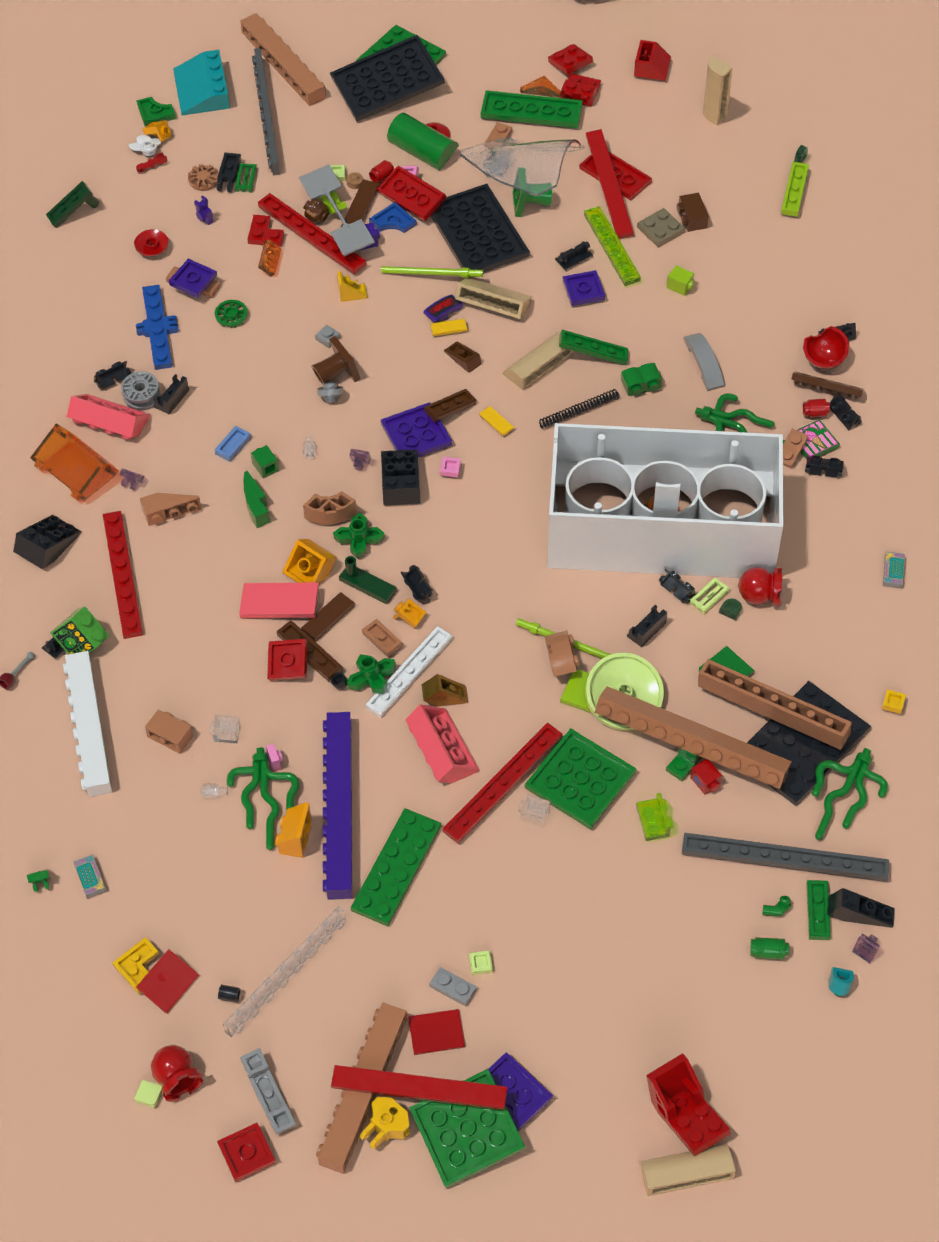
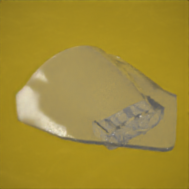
(522, 165)

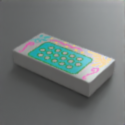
(893, 569)
(89, 876)

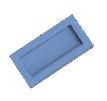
(232, 443)

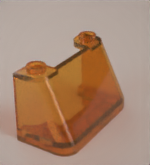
(73, 463)

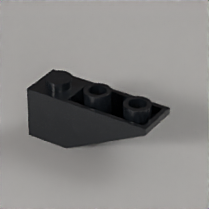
(859, 909)

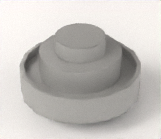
(330, 391)

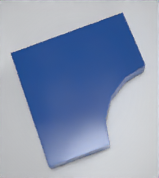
(393, 218)

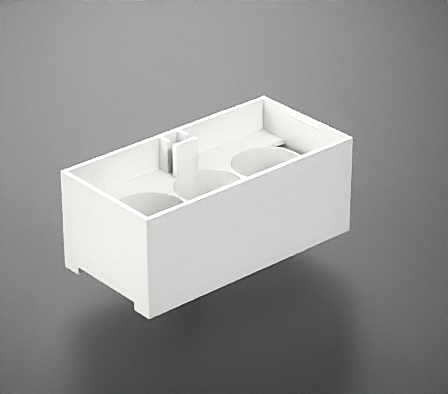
(671, 460)

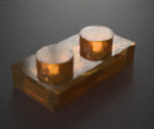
(269, 258)

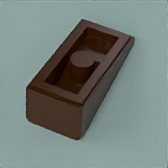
(464, 356)

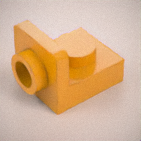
(158, 128)
(409, 612)

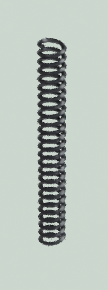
(579, 409)

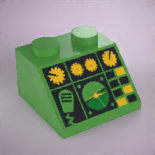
(79, 632)

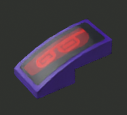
(440, 309)

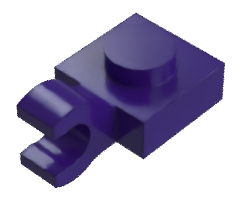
(203, 212)

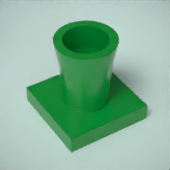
(521, 198)

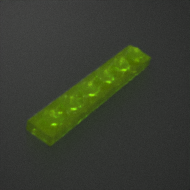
(612, 246)

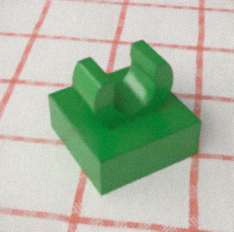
(37, 877)

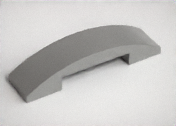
(706, 361)
(267, 1091)

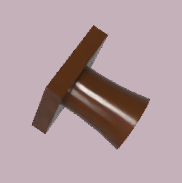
(336, 364)

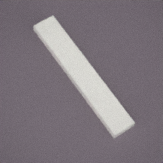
(409, 671)

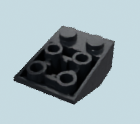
(400, 477)
(45, 540)

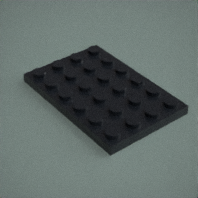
(387, 78)
(478, 230)
(803, 749)

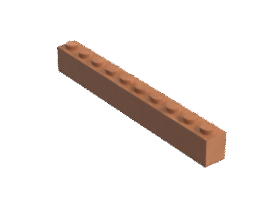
(693, 737)

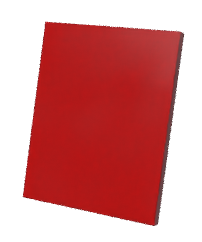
(167, 981)
(436, 1032)

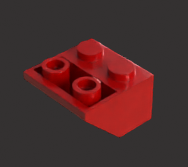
(651, 61)

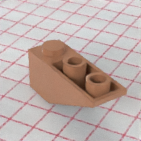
(166, 506)

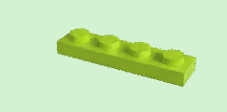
(794, 189)

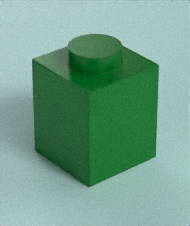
(264, 461)

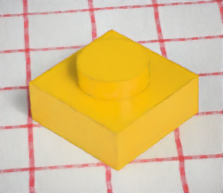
(893, 701)

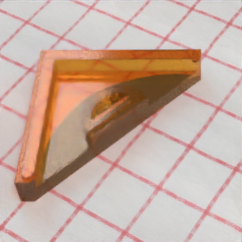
(541, 86)

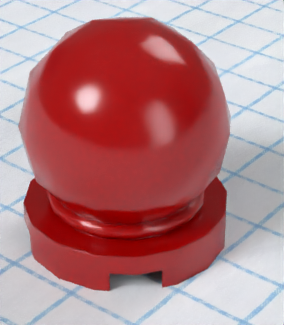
(760, 585)
(174, 1071)

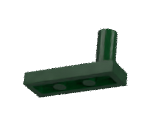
(71, 203)
(366, 582)

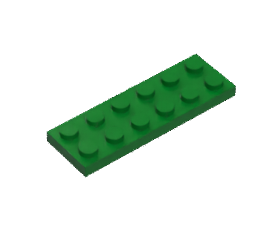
(531, 109)
(396, 867)

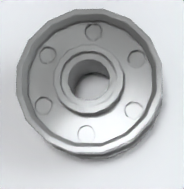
(140, 390)

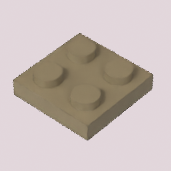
(660, 227)

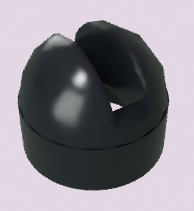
(339, 681)

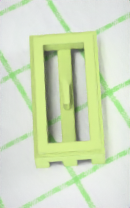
(700, 605)

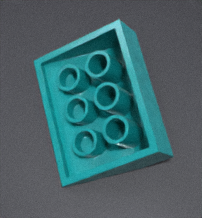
(201, 84)

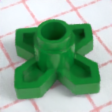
(358, 535)
(371, 673)

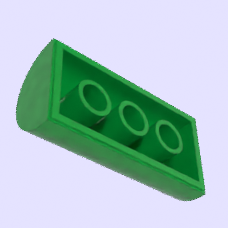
(421, 140)

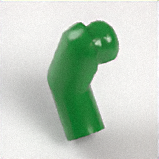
(779, 909)

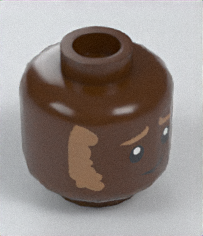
(316, 211)

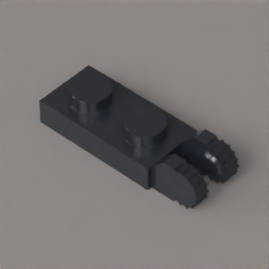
(228, 170)

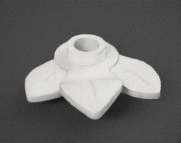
(145, 144)

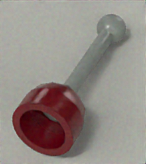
(7, 679)

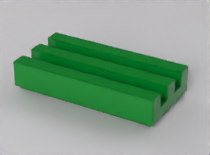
(244, 187)

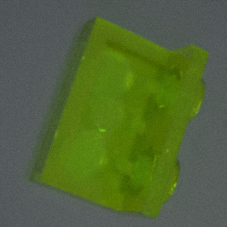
(654, 818)

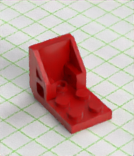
(682, 1105)

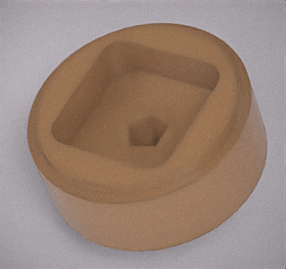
(354, 180)

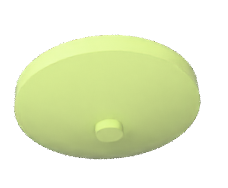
(626, 674)

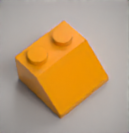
(309, 562)
(294, 831)

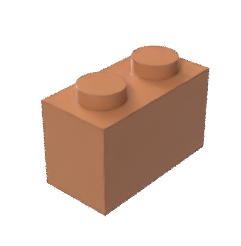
(169, 731)

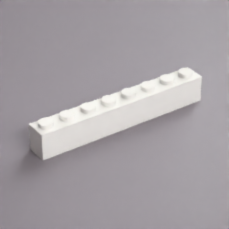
(88, 724)

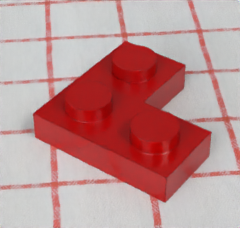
(260, 231)

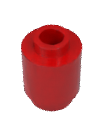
(381, 171)
(816, 408)

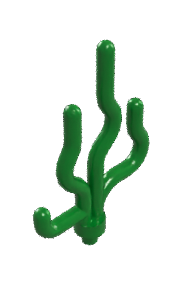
(722, 418)
(857, 770)
(260, 773)

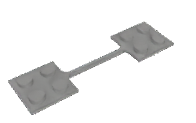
(350, 236)

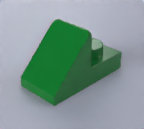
(682, 764)

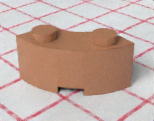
(330, 509)
(561, 653)

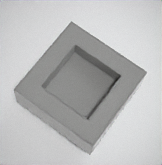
(325, 334)

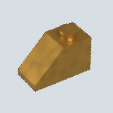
(443, 691)

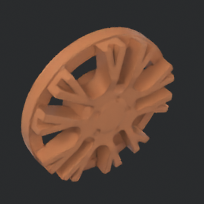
(203, 177)

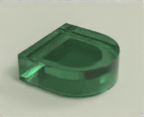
(801, 154)
(731, 608)

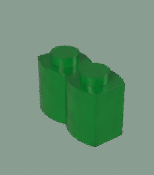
(641, 379)

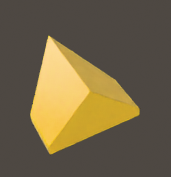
(349, 289)

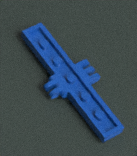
(157, 327)

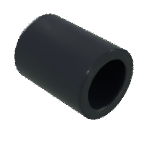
(229, 993)

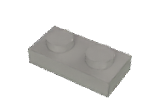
(453, 986)

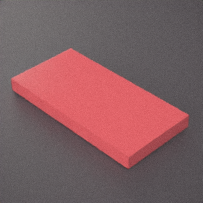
(279, 600)

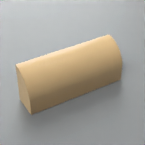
(717, 90)
(493, 297)
(537, 362)
(686, 1171)

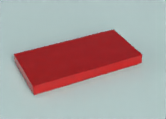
(629, 178)
(411, 193)

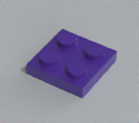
(193, 278)
(583, 288)

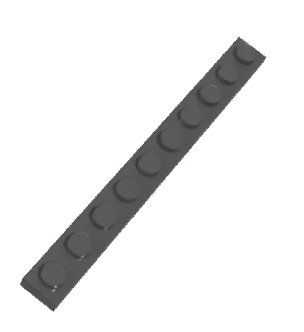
(266, 114)
(785, 856)

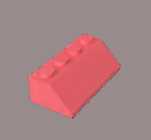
(107, 415)
(441, 744)

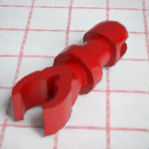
(160, 158)

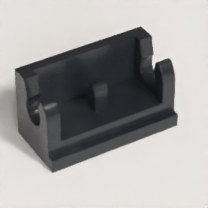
(172, 395)
(648, 627)

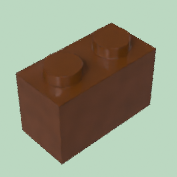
(692, 212)

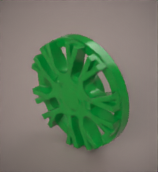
(231, 313)

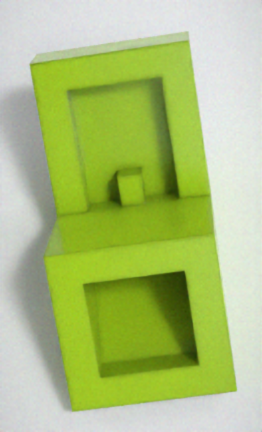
(340, 205)

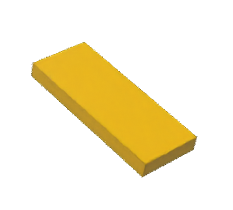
(448, 327)
(496, 421)

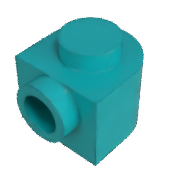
(842, 985)

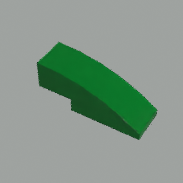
(255, 501)

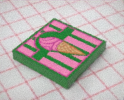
(819, 441)

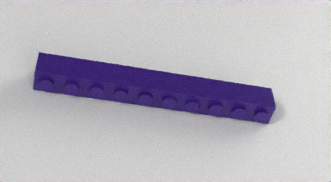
(338, 806)

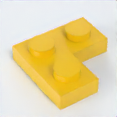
(132, 962)

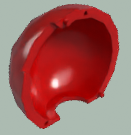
(826, 349)

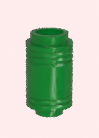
(769, 948)

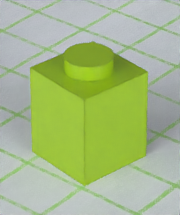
(680, 280)

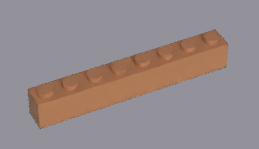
(283, 59)
(774, 704)
(355, 1106)

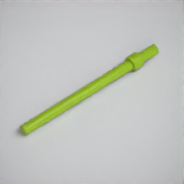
(464, 272)
(535, 628)

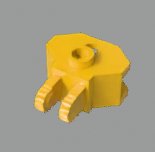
(388, 1121)

